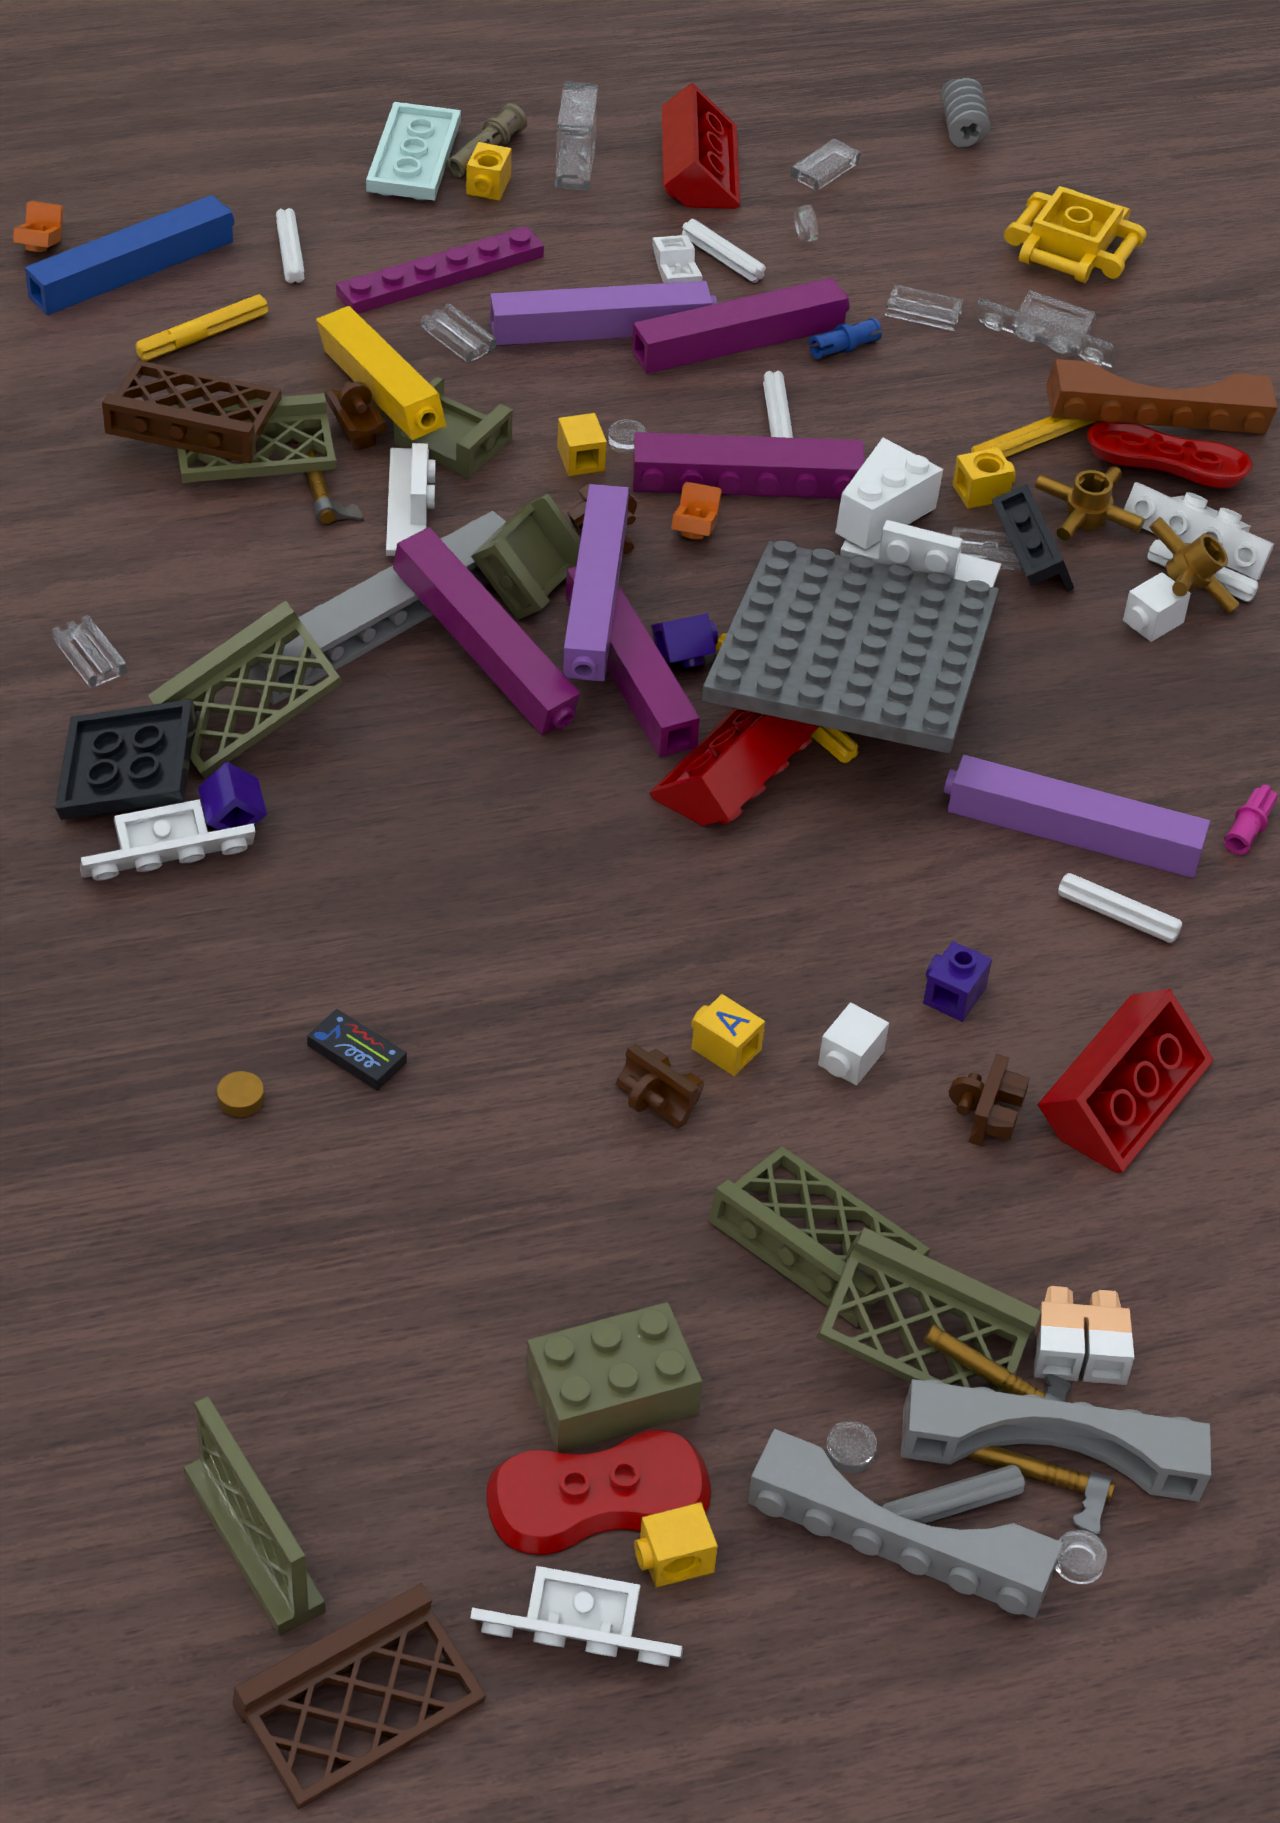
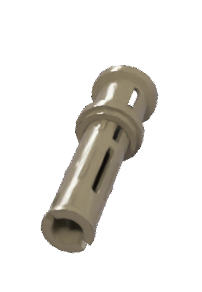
(458, 163)

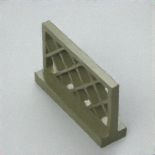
(292, 419)
(231, 666)
(794, 1250)
(932, 1286)
(251, 1525)

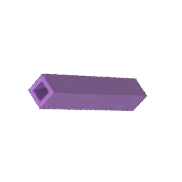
(588, 311)
(596, 583)
(1077, 815)

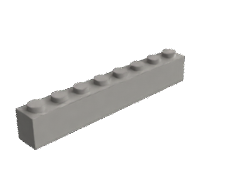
(372, 611)

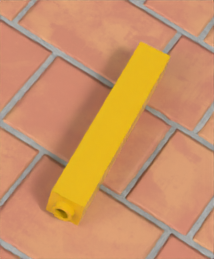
(391, 379)

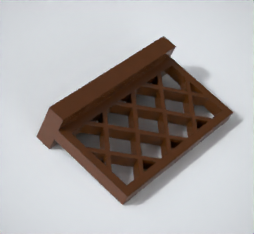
(190, 426)
(333, 1656)

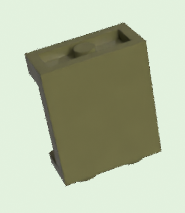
(467, 439)
(529, 555)

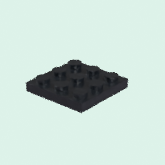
(126, 759)

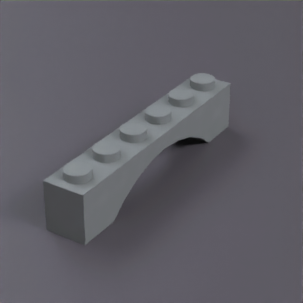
(1154, 1451)
(994, 1563)

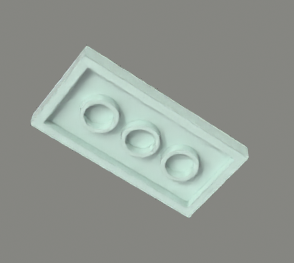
(413, 151)

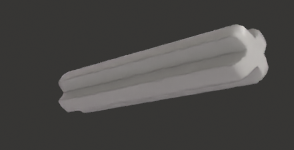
(960, 1495)

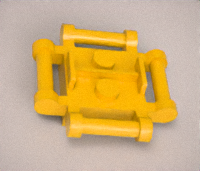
(1074, 233)

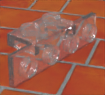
(1051, 323)

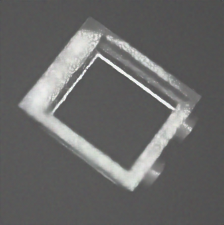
(576, 136)

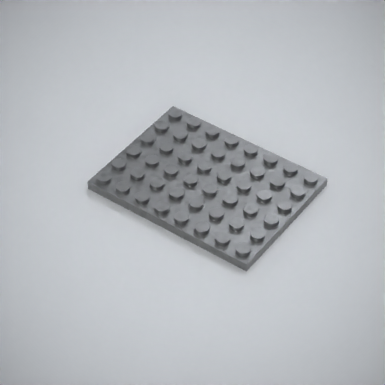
(854, 646)

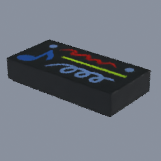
(357, 1049)

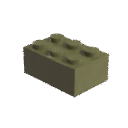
(613, 1377)

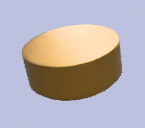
(240, 1094)

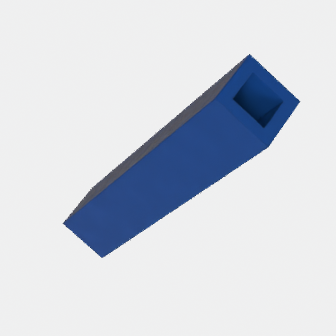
(129, 254)

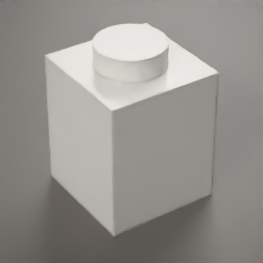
(1154, 608)
(853, 1044)

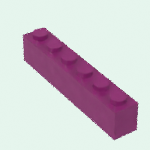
(746, 464)

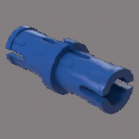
(845, 338)

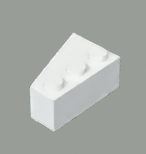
(887, 487)

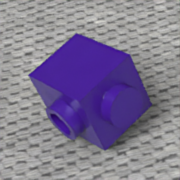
(686, 639)
(231, 798)
(956, 980)

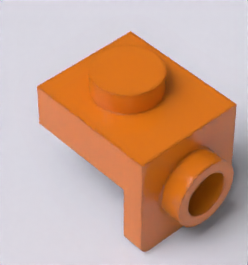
(41, 228)
(697, 510)

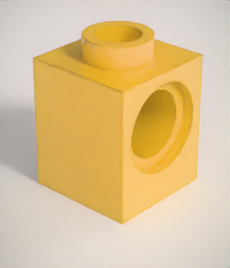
(488, 171)
(982, 477)
(676, 1545)

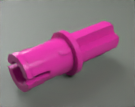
(1250, 820)

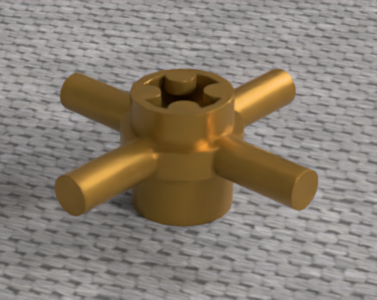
(1089, 502)
(1195, 564)

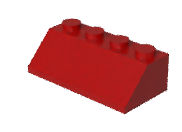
(699, 152)
(731, 766)
(1127, 1080)

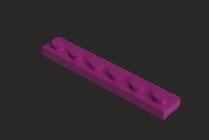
(440, 270)

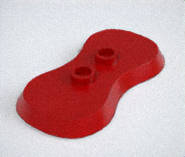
(1196, 460)
(557, 1499)

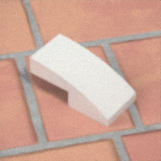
(676, 259)

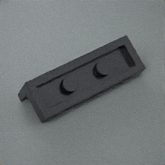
(1031, 537)

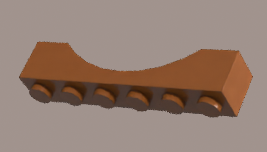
(1091, 393)

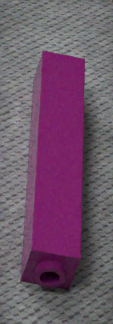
(739, 325)
(486, 631)
(647, 681)

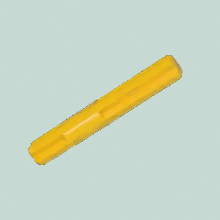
(201, 327)

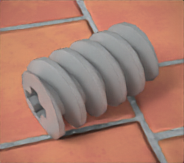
(965, 111)

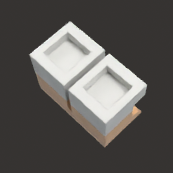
(1085, 1337)

